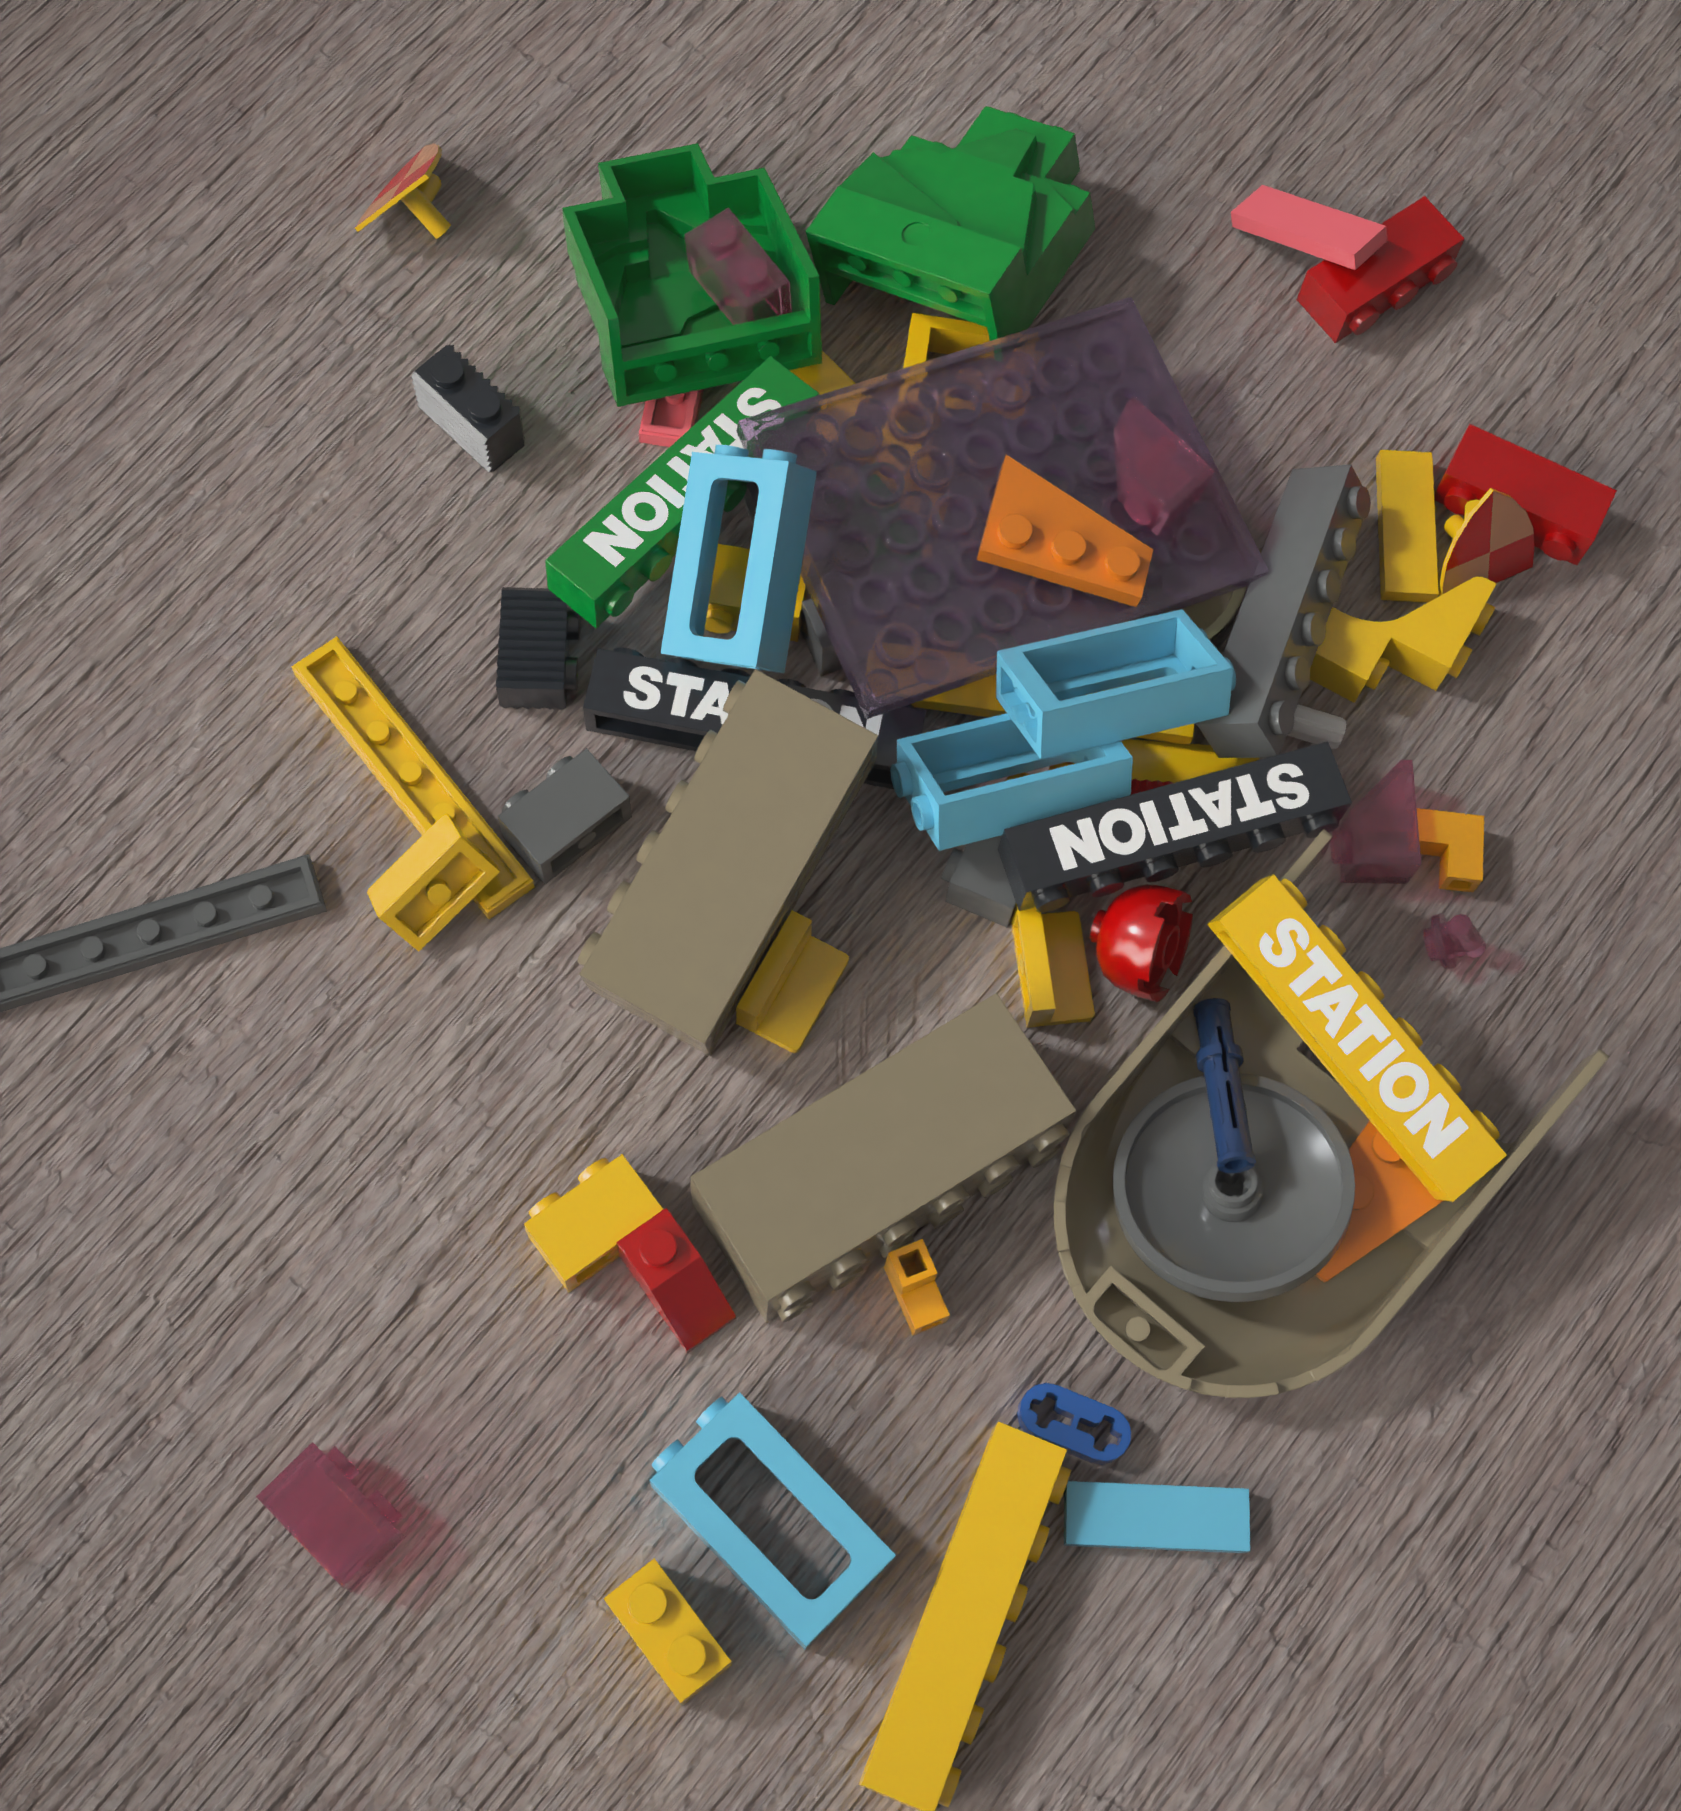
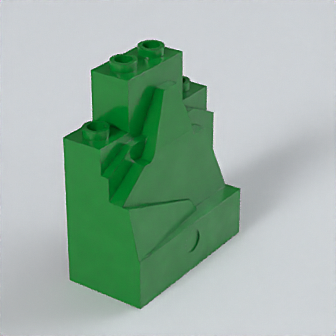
(961, 226)
(649, 311)

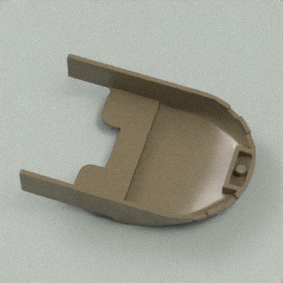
(1272, 1341)

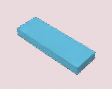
(1156, 1517)

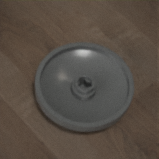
(1234, 1231)

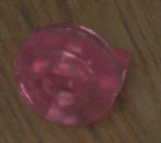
(1452, 939)

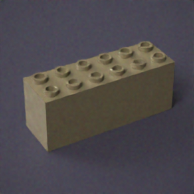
(729, 860)
(882, 1159)

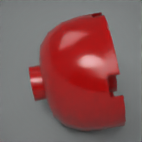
(1142, 938)

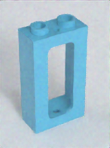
(772, 561)
(1169, 645)
(990, 751)
(677, 1487)

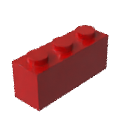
(1417, 251)
(1559, 502)

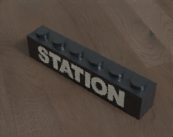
(679, 703)
(1173, 827)

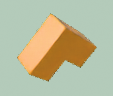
(1458, 842)
(914, 1284)

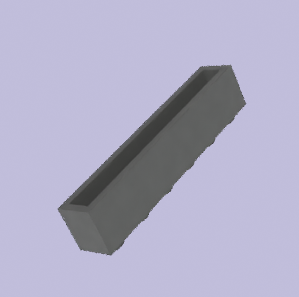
(1288, 609)

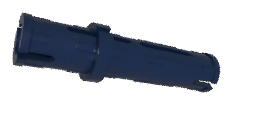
(1220, 1062)

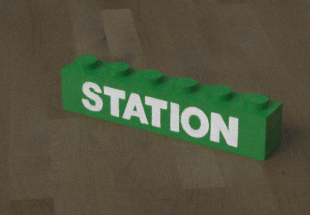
(640, 526)

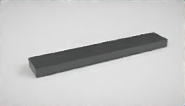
(158, 931)

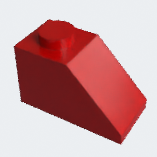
(675, 1279)

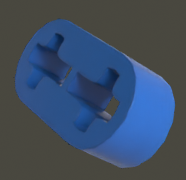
(1079, 1410)

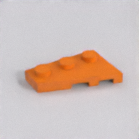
(1060, 540)
(1384, 1200)

